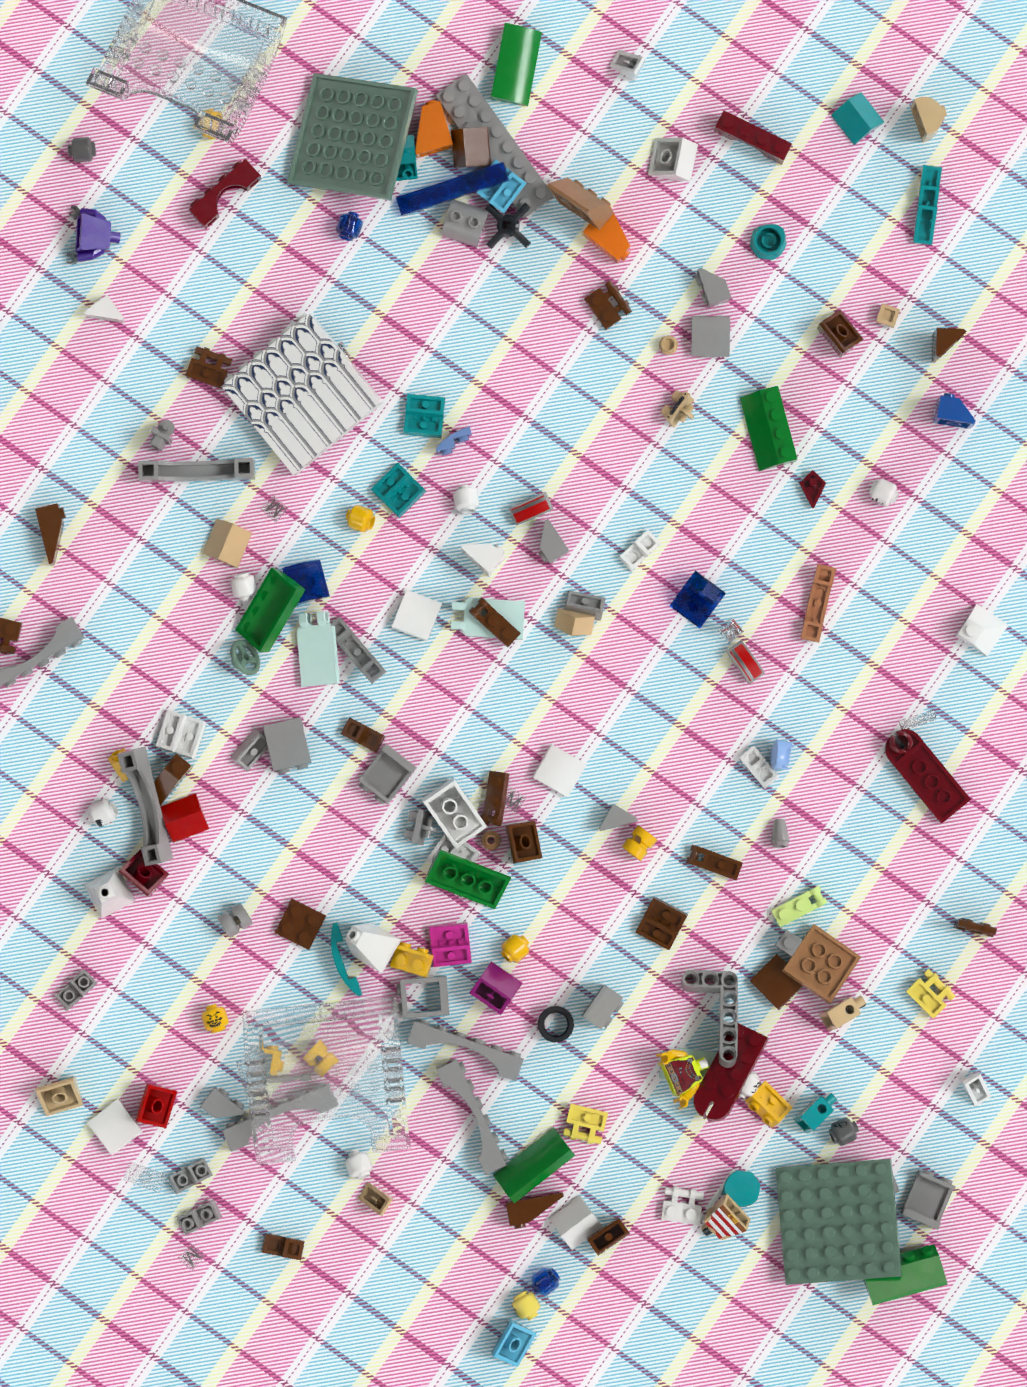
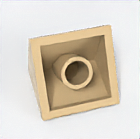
(227, 543)
(60, 1096)

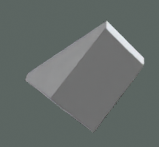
(617, 817)

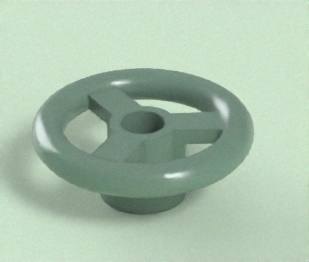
(242, 658)

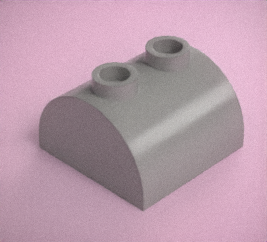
(464, 223)

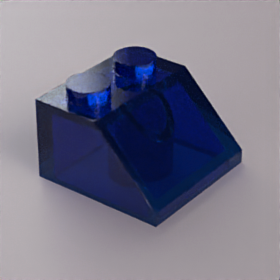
(311, 578)
(697, 599)

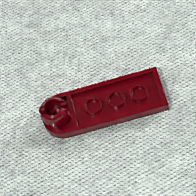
(925, 774)
(723, 1085)

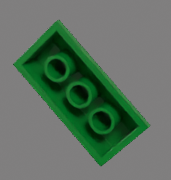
(768, 428)
(920, 1272)

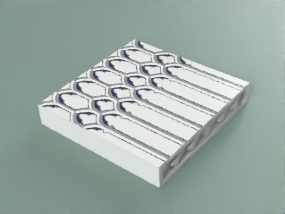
(302, 393)

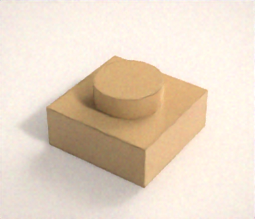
(887, 315)

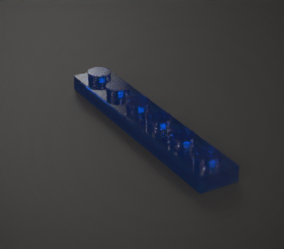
(452, 189)

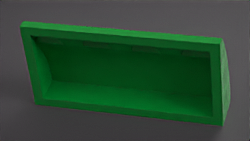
(516, 64)
(270, 610)
(534, 1165)

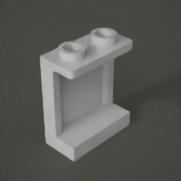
(287, 745)
(386, 775)
(928, 1198)

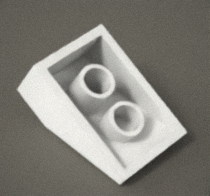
(454, 812)

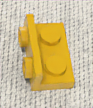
(412, 960)
(768, 1104)

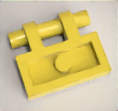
(926, 998)
(588, 1118)

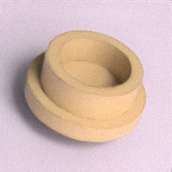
(668, 345)

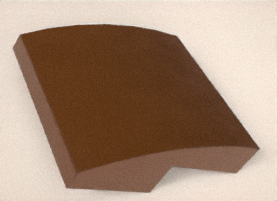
(661, 923)
(774, 983)

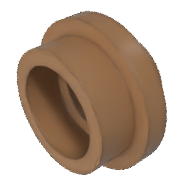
(490, 834)

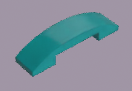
(336, 936)

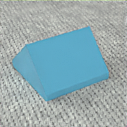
(513, 1343)

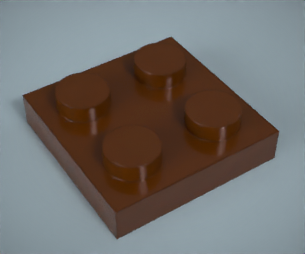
(300, 924)

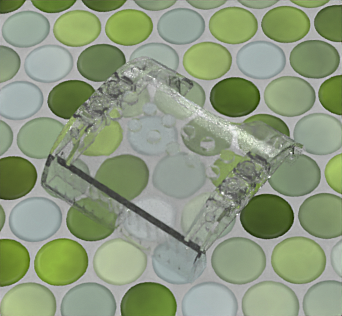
(194, 55)
(324, 1067)

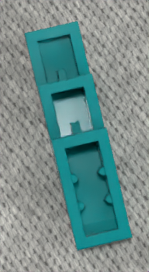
(927, 204)

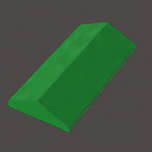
(467, 879)

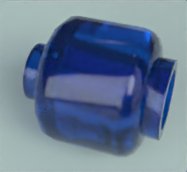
(349, 226)
(545, 1281)

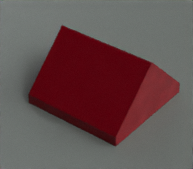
(143, 877)

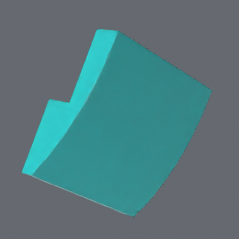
(424, 416)
(398, 490)

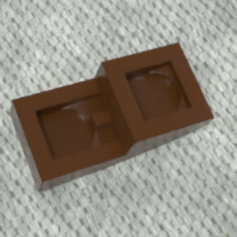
(363, 735)
(282, 1246)

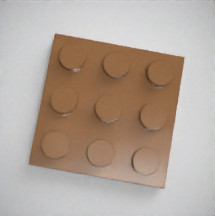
(821, 964)

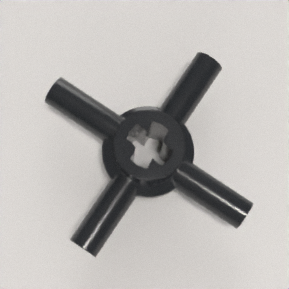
(514, 231)

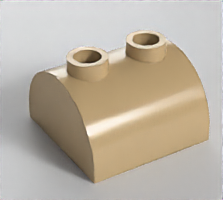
(928, 116)

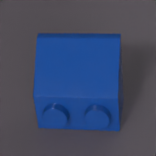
(952, 412)

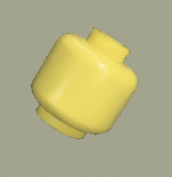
(526, 1305)

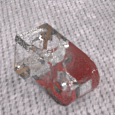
(731, 631)

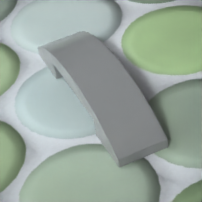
(357, 651)

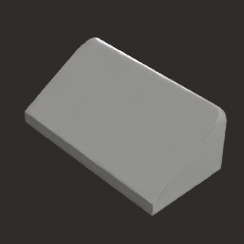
(585, 604)
(250, 749)

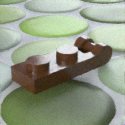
(495, 622)
(495, 798)
(715, 862)

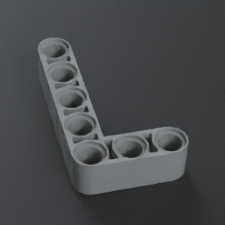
(731, 1010)

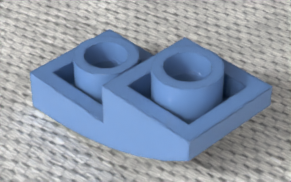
(448, 444)

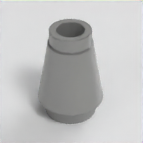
(780, 834)

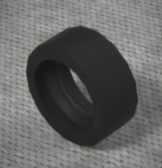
(570, 1024)

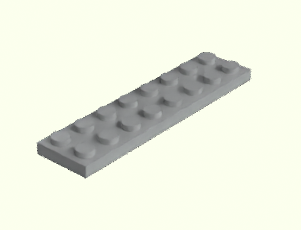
(471, 110)

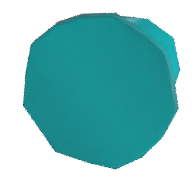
(768, 241)
(742, 1188)

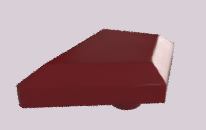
(812, 487)

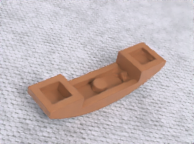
(818, 603)

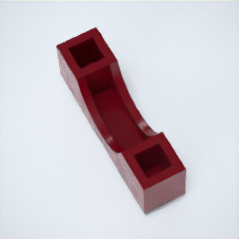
(760, 139)
(241, 177)

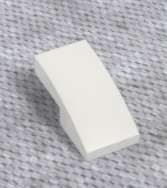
(639, 550)
(759, 767)

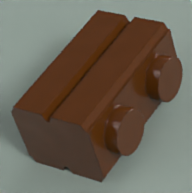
(608, 1236)

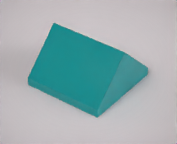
(857, 118)

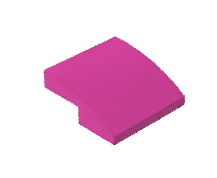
(450, 944)

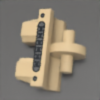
(681, 410)

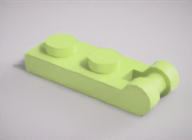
(798, 906)

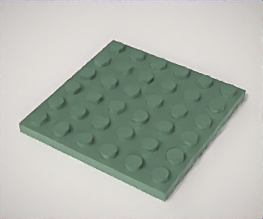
(352, 136)
(838, 1222)

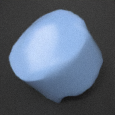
(780, 754)

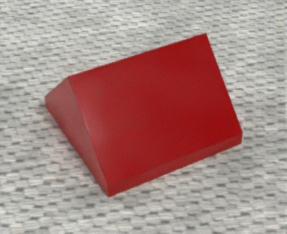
(184, 818)
(156, 1105)

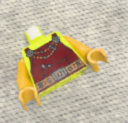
(682, 1074)

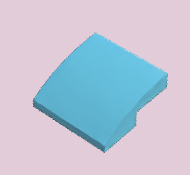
(504, 194)

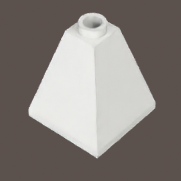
(118, 896)
(372, 945)

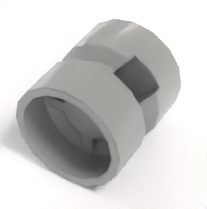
(228, 922)

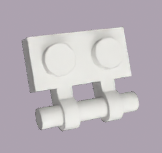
(682, 1212)

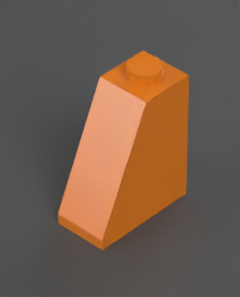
(432, 131)
(609, 239)

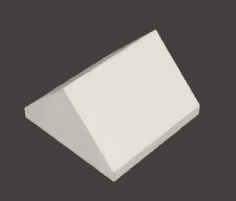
(575, 1222)

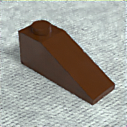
(51, 527)
(171, 777)
(529, 1208)

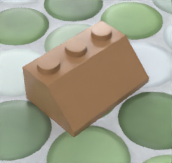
(581, 201)

